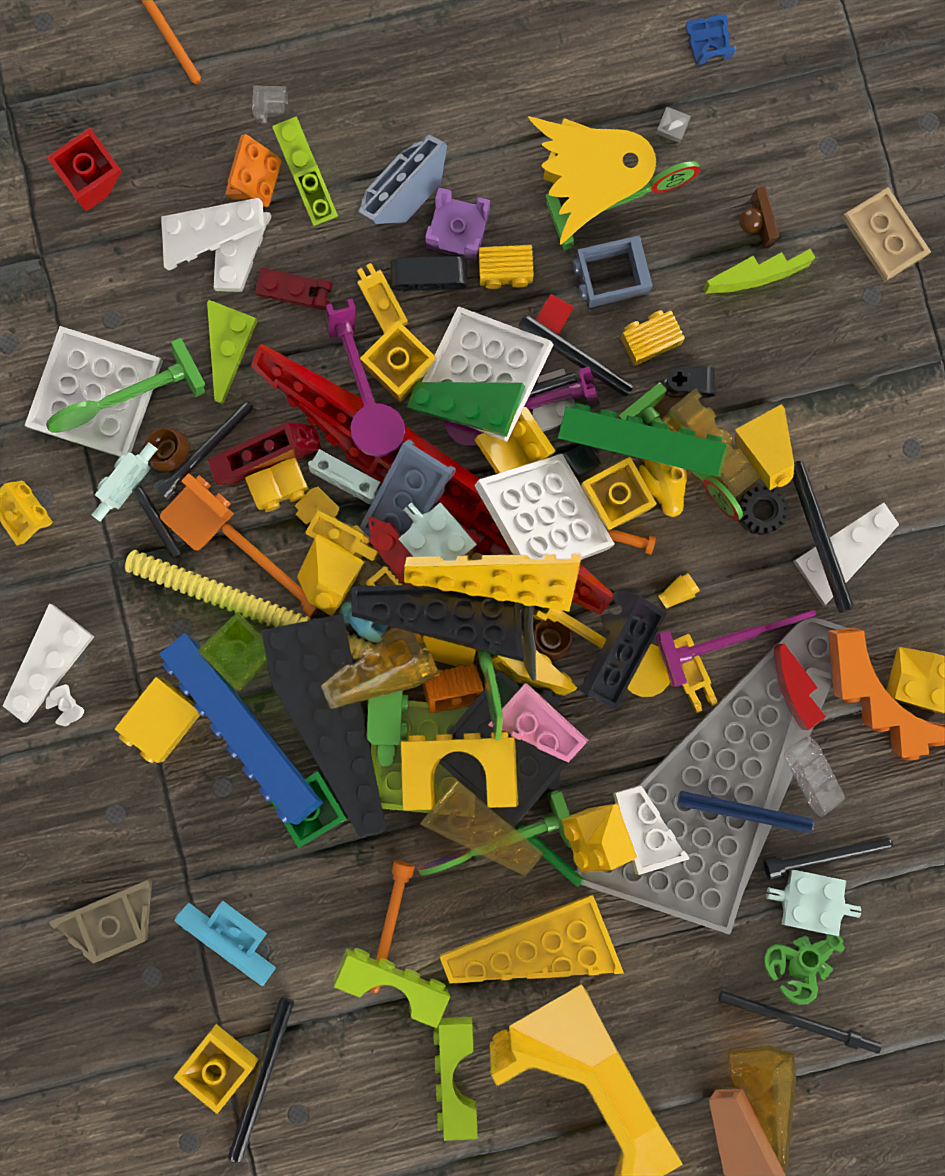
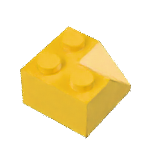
(398, 361)
(618, 494)
(918, 679)
(599, 838)
(216, 1068)

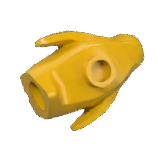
(666, 485)

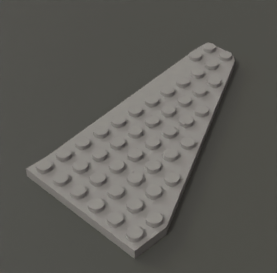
(729, 757)

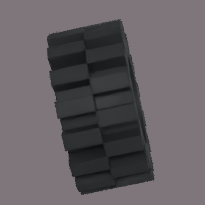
(778, 505)

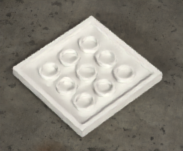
(489, 351)
(91, 369)
(544, 511)

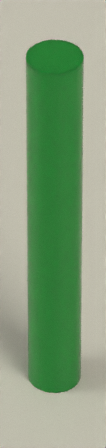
(555, 860)

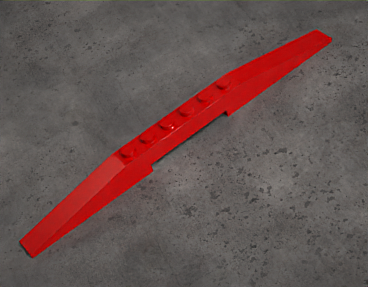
(333, 412)

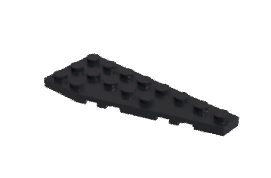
(298, 664)

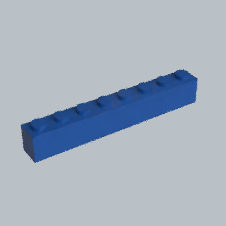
(241, 730)

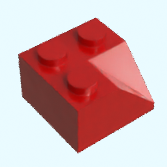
(86, 168)

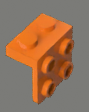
(196, 512)

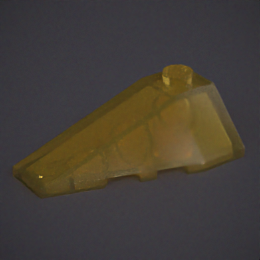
(389, 667)
(769, 1084)

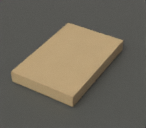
(886, 234)

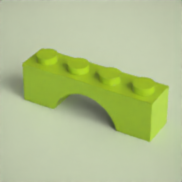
(360, 973)
(459, 1112)

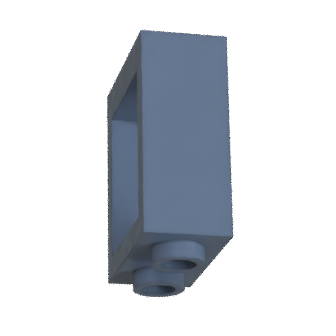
(635, 251)

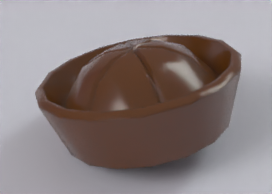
(171, 447)
(552, 639)

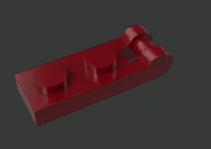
(293, 288)

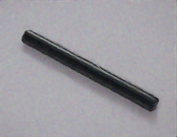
(821, 538)
(260, 1080)

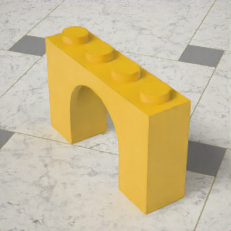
(422, 757)

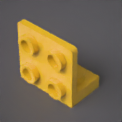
(524, 446)

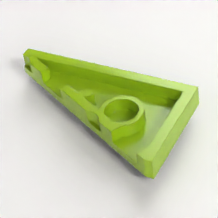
(228, 341)

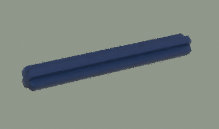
(745, 812)

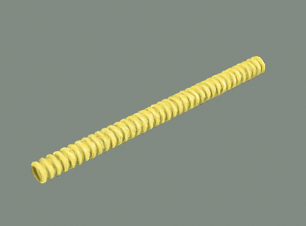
(223, 595)

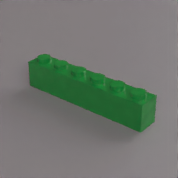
(644, 441)

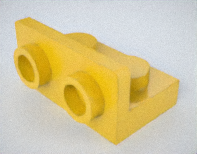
(21, 512)

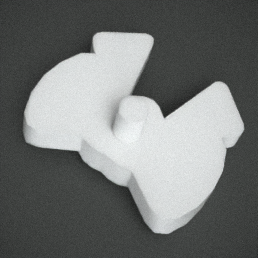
(61, 697)

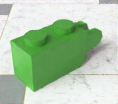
(386, 724)

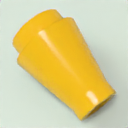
(679, 591)

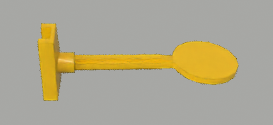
(651, 674)

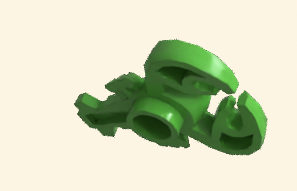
(802, 965)

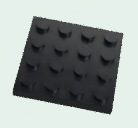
(534, 767)

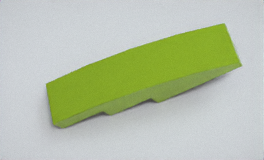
(751, 274)

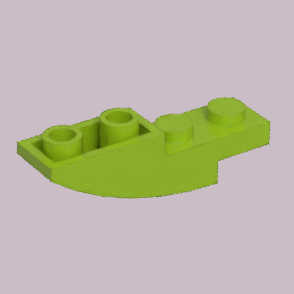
(305, 171)

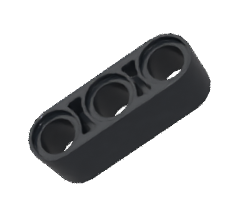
(429, 273)

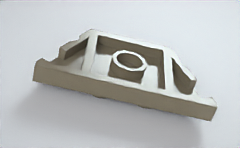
(109, 923)

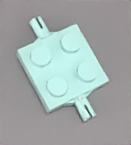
(119, 485)
(436, 534)
(813, 902)

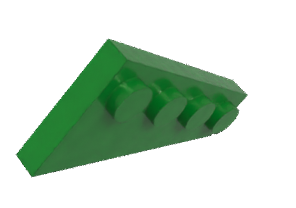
(472, 404)

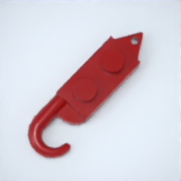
(387, 543)

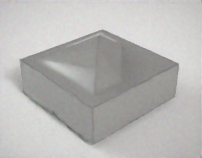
(673, 125)

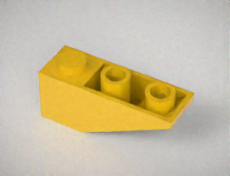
(546, 674)

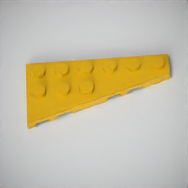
(502, 577)
(545, 946)

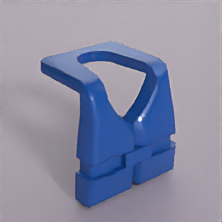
(709, 33)

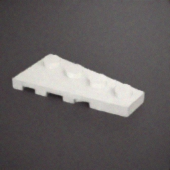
(207, 228)
(852, 547)
(48, 659)

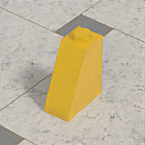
(768, 447)

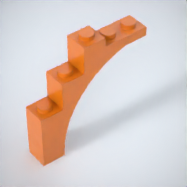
(855, 679)

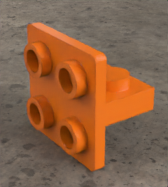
(253, 172)

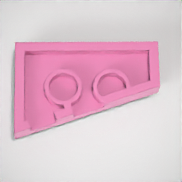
(538, 723)

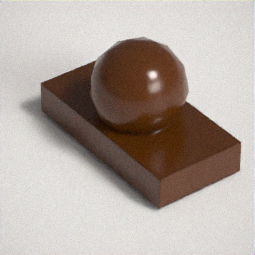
(760, 218)

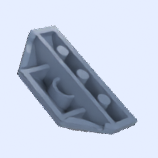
(405, 183)

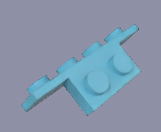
(230, 937)

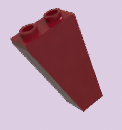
(264, 451)

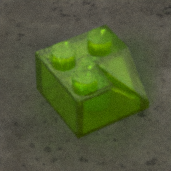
(236, 651)

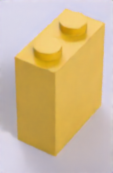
(158, 720)

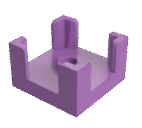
(457, 226)

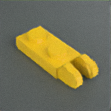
(695, 676)

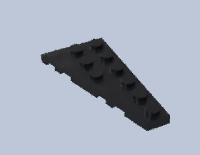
(444, 615)

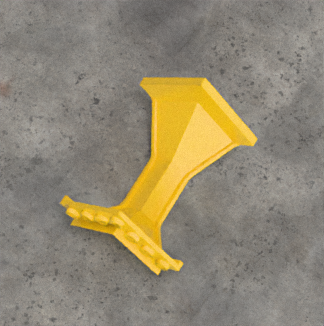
(573, 1043)

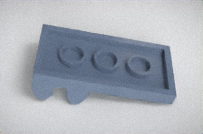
(413, 479)

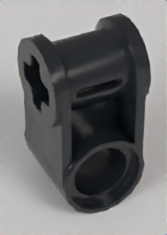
(690, 378)

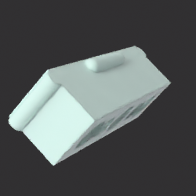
(344, 476)

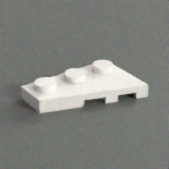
(235, 260)
(650, 836)

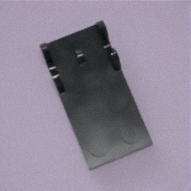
(624, 648)

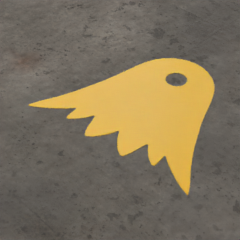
(593, 168)

